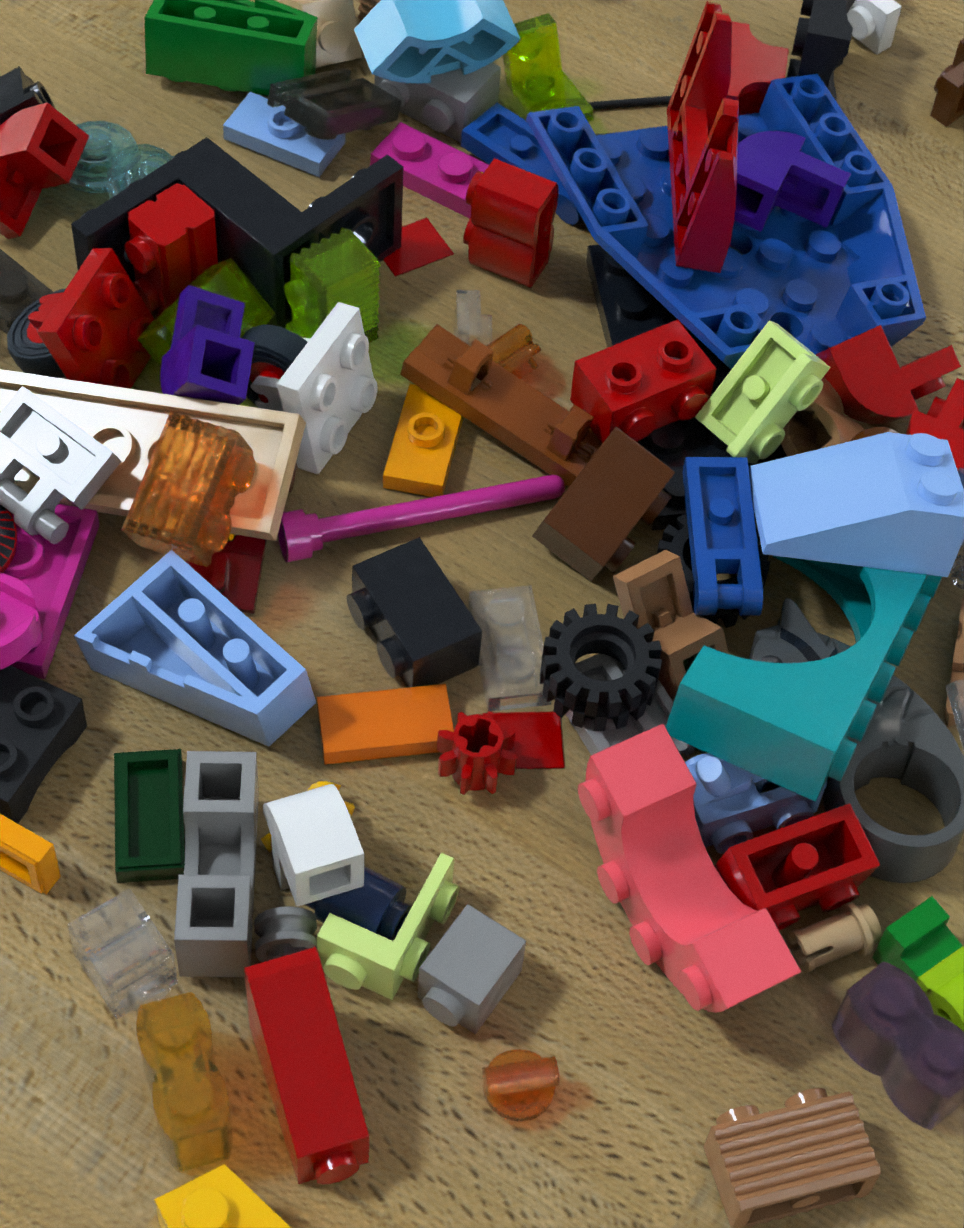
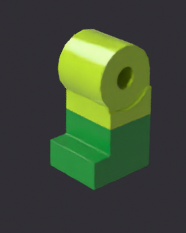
(929, 955)

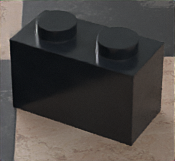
(414, 616)

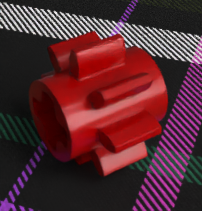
(493, 756)

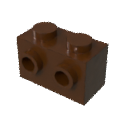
(604, 505)

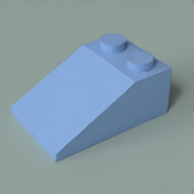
(864, 504)

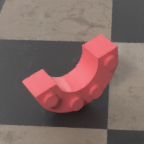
(666, 881)

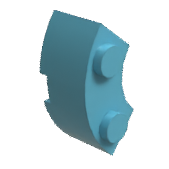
(431, 37)

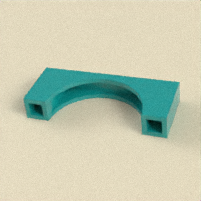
(797, 717)

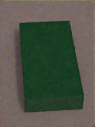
(149, 815)

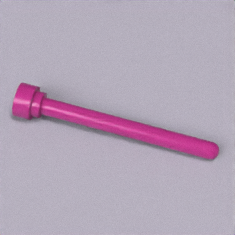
(306, 533)

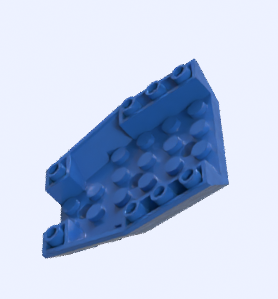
(793, 272)

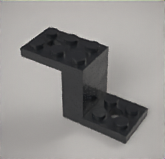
(253, 220)

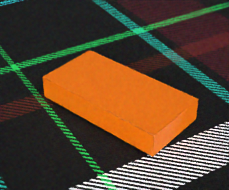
(383, 723)

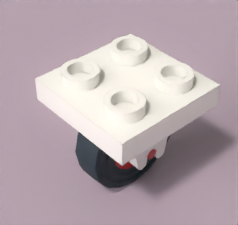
(317, 377)

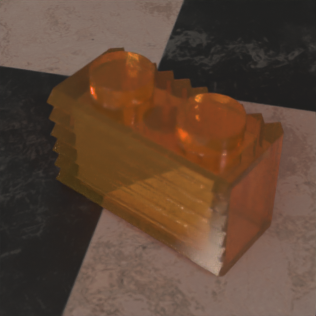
(190, 489)

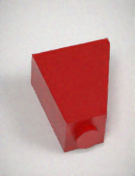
(306, 1067)

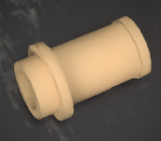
(836, 937)

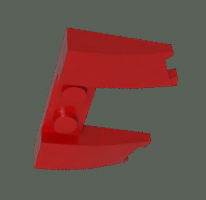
(704, 146)

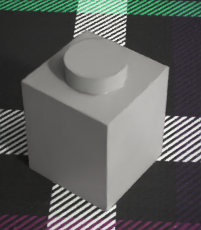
(470, 970)

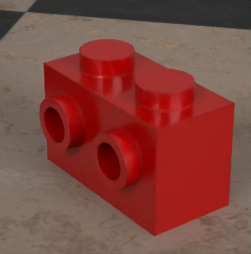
(643, 382)
(801, 866)

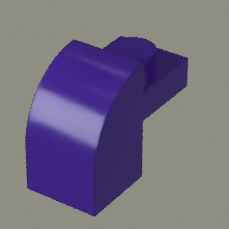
(779, 174)
(207, 350)

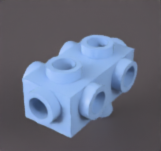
(732, 802)

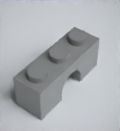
(219, 864)

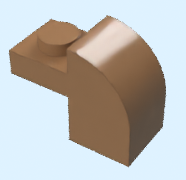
(661, 598)

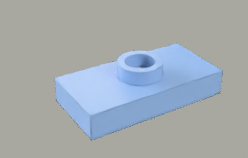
(278, 136)

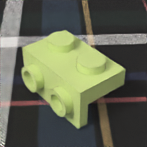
(763, 394)

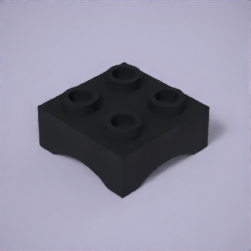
(821, 40)
(35, 730)

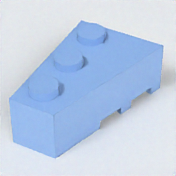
(197, 652)

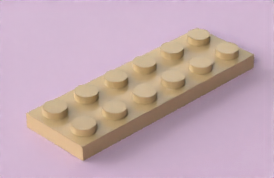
(131, 425)

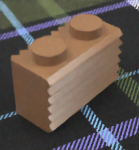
(790, 1157)

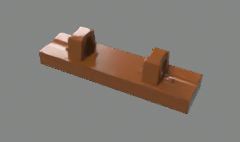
(502, 403)

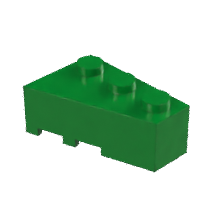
(229, 43)

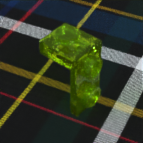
(536, 70)

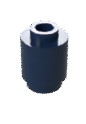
(375, 906)

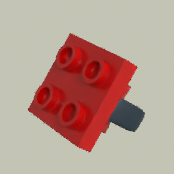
(85, 328)

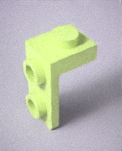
(365, 959)

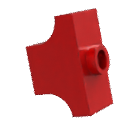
(753, 68)

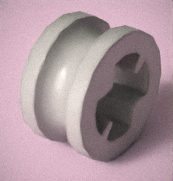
(284, 932)

